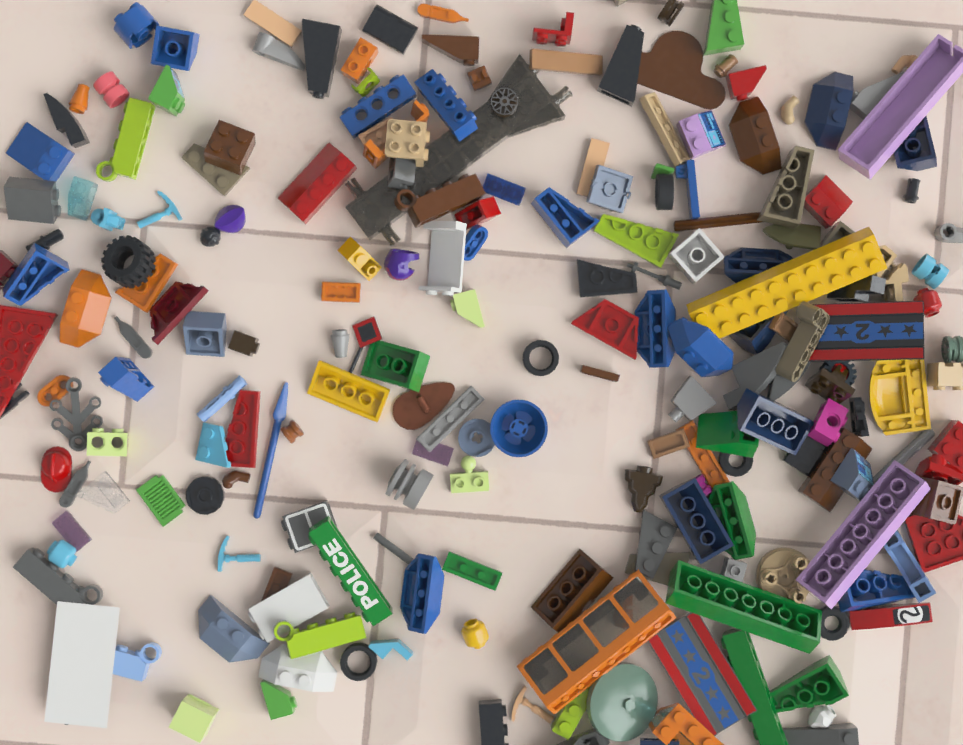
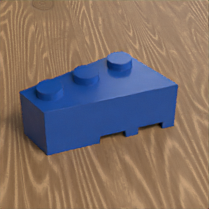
(563, 217)

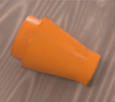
(79, 100)

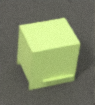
(193, 718)

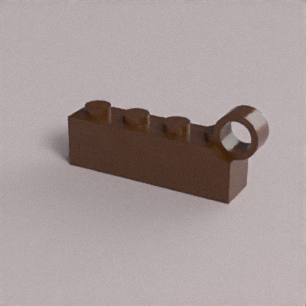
(441, 201)

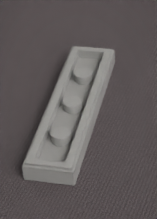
(450, 419)

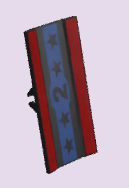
(872, 332)

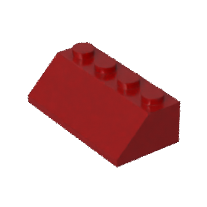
(317, 183)

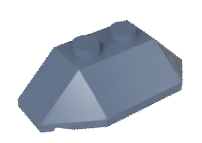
(228, 633)

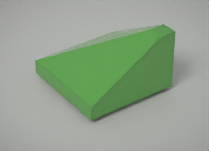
(661, 169)

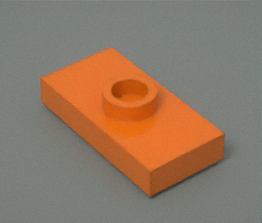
(341, 292)

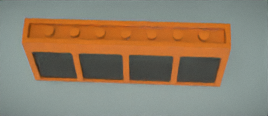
(596, 642)

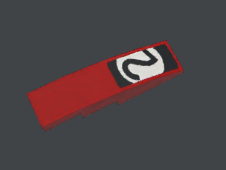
(891, 616)

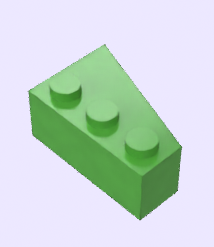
(724, 28)

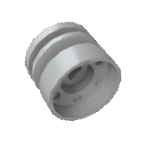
(409, 484)

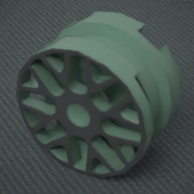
(952, 349)

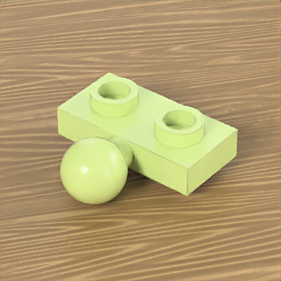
(469, 480)

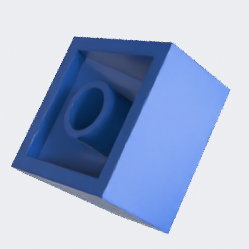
(174, 48)

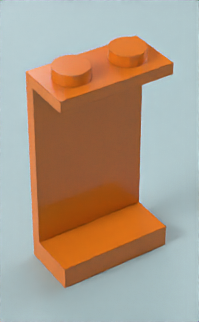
(375, 155)

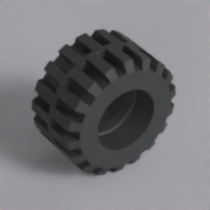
(119, 252)

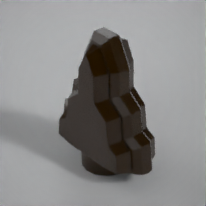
(642, 485)

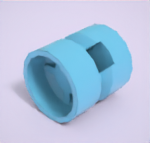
(930, 271)

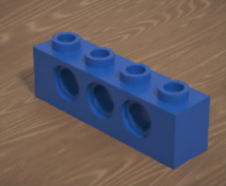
(374, 116)

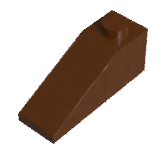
(459, 48)

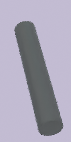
(393, 548)

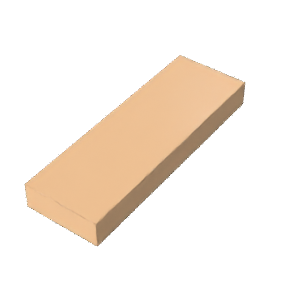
(272, 23)
(595, 156)

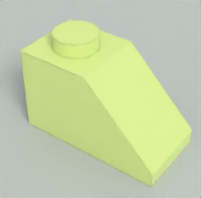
(468, 307)

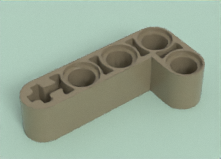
(803, 342)

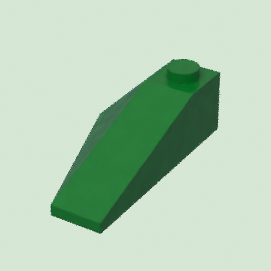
(812, 686)

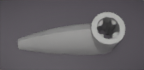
(275, 50)
(955, 234)

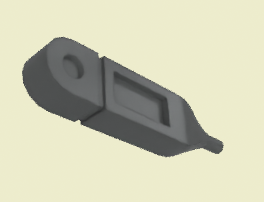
(134, 339)
(74, 486)

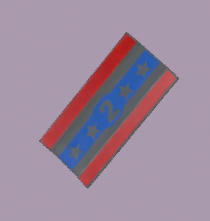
(701, 673)

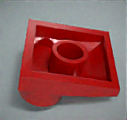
(937, 468)

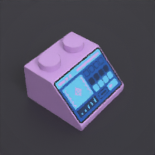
(700, 134)

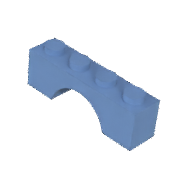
(909, 567)

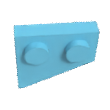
(212, 446)

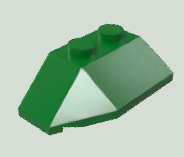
(734, 514)

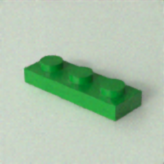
(472, 571)

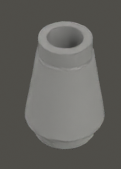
(340, 342)

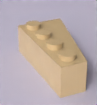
(944, 375)

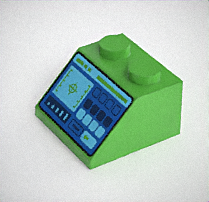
(168, 92)

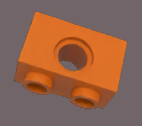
(359, 60)

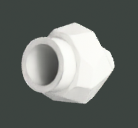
(821, 716)

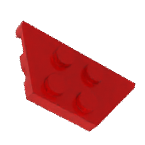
(612, 326)

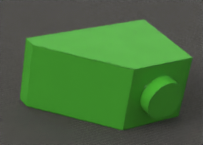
(278, 700)

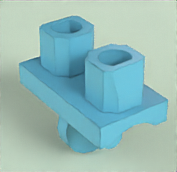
(107, 219)

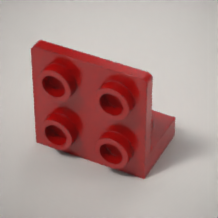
(558, 37)

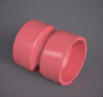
(113, 92)

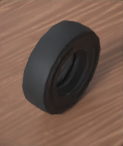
(734, 471)
(842, 628)

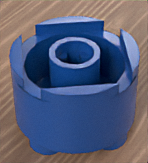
(135, 25)

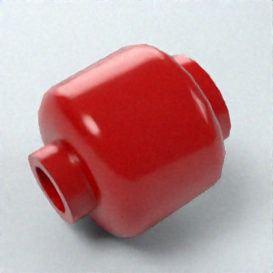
(931, 300)

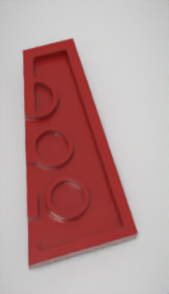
(243, 430)

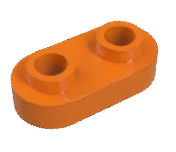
(55, 389)

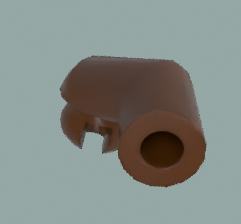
(234, 476)

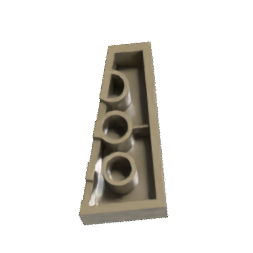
(789, 191)

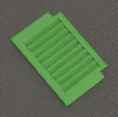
(161, 499)

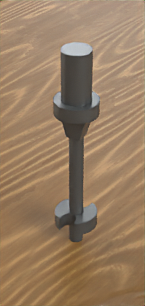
(666, 280)

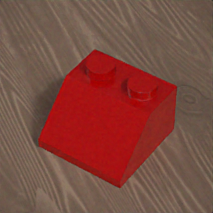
(826, 202)

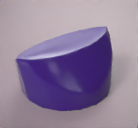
(230, 219)

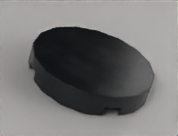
(205, 495)

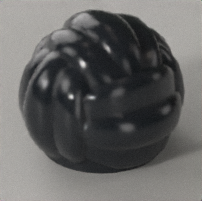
(210, 236)

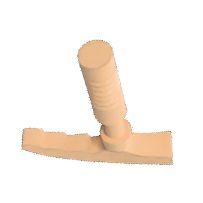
(534, 708)

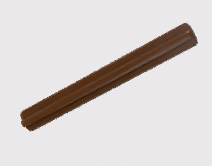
(718, 221)

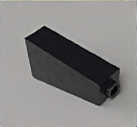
(321, 50)
(623, 70)

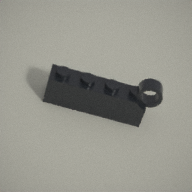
(491, 722)

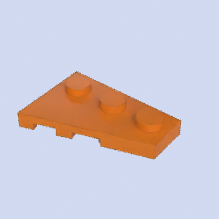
(146, 295)

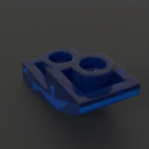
(503, 189)

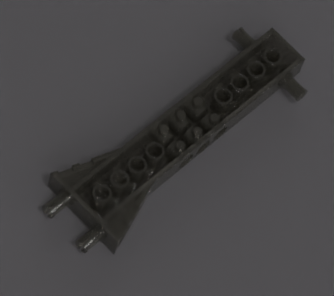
(448, 157)

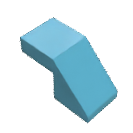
(383, 647)

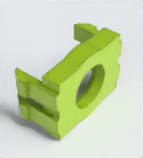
(372, 77)

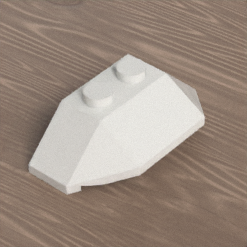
(306, 672)

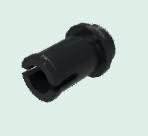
(912, 191)

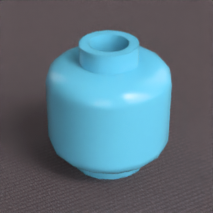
(62, 553)

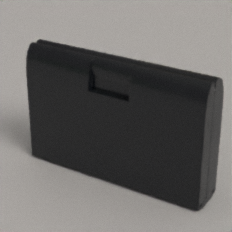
(390, 29)
(807, 456)

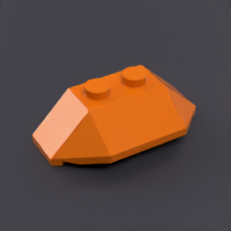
(84, 309)

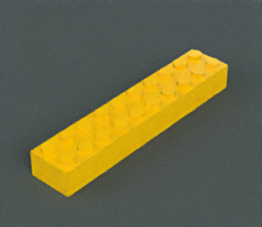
(789, 284)

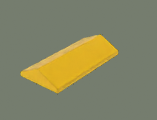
(348, 391)

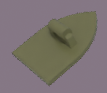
(802, 236)

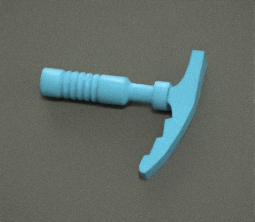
(157, 216)
(239, 558)

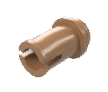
(725, 66)

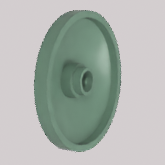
(622, 702)

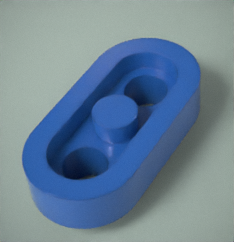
(474, 240)

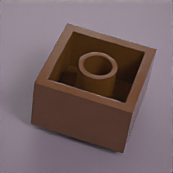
(229, 147)

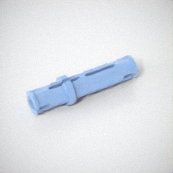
(228, 393)

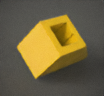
(359, 258)

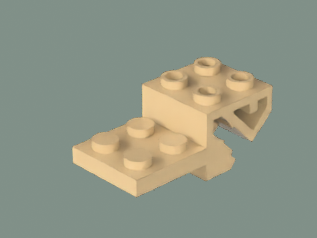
(894, 276)

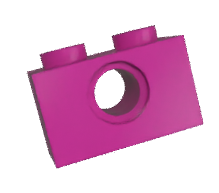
(836, 415)

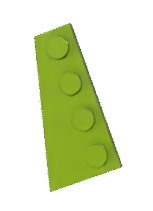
(644, 241)

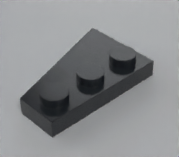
(603, 280)

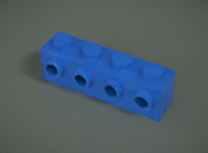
(446, 105)

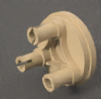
(779, 571)

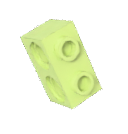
(107, 448)

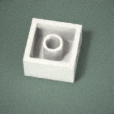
(696, 256)

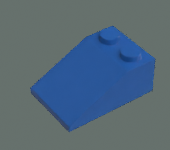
(40, 153)

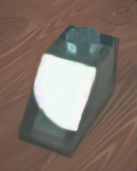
(81, 198)

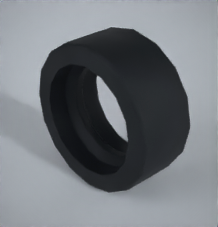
(664, 191)
(538, 372)
(344, 664)

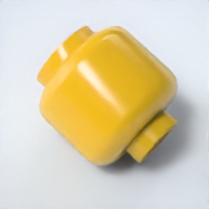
(474, 633)

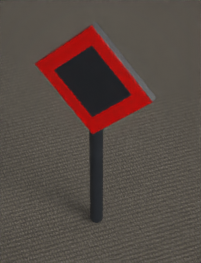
(366, 334)

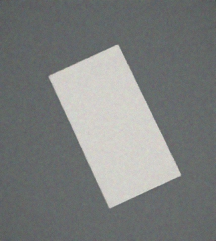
(82, 664)

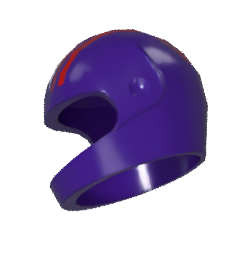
(397, 263)

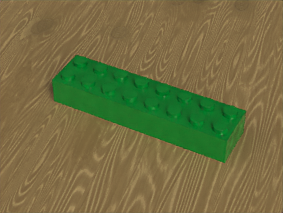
(744, 607)

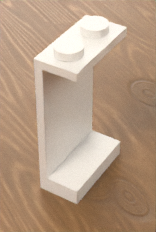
(445, 257)
(292, 604)

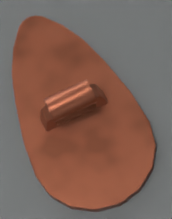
(416, 409)

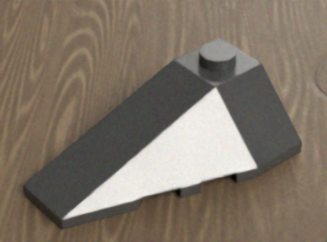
(833, 735)

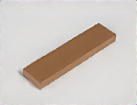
(566, 62)

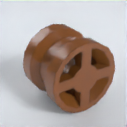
(292, 431)

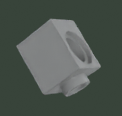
(733, 569)

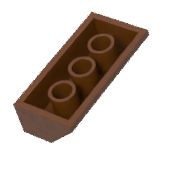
(818, 485)
(571, 591)

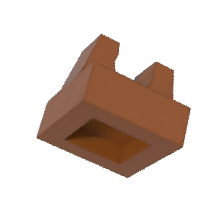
(479, 78)

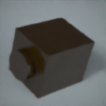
(244, 343)

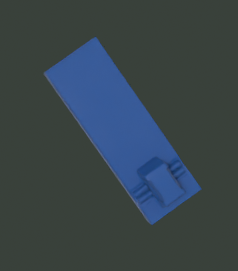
(687, 172)

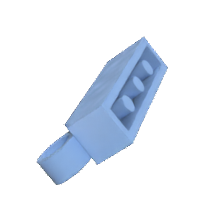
(134, 663)

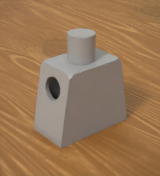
(690, 400)

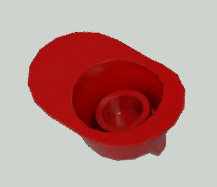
(56, 469)

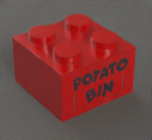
(950, 444)

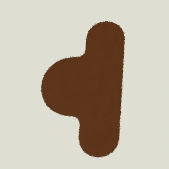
(675, 70)

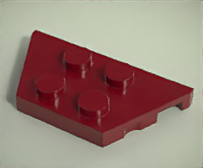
(173, 308)

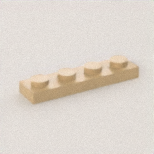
(664, 129)

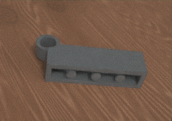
(52, 581)

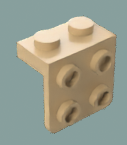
(407, 140)

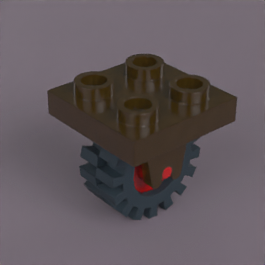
(833, 381)

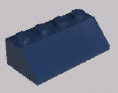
(772, 422)
(696, 520)

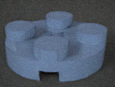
(467, 433)

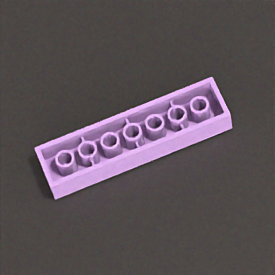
(863, 534)

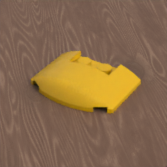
(899, 396)

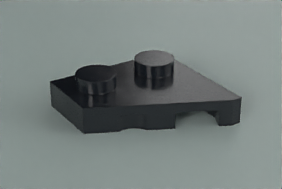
(858, 418)

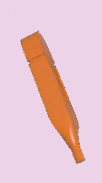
(440, 14)

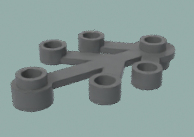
(76, 418)

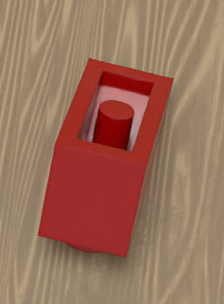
(744, 82)
(478, 212)

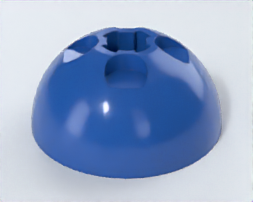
(504, 434)

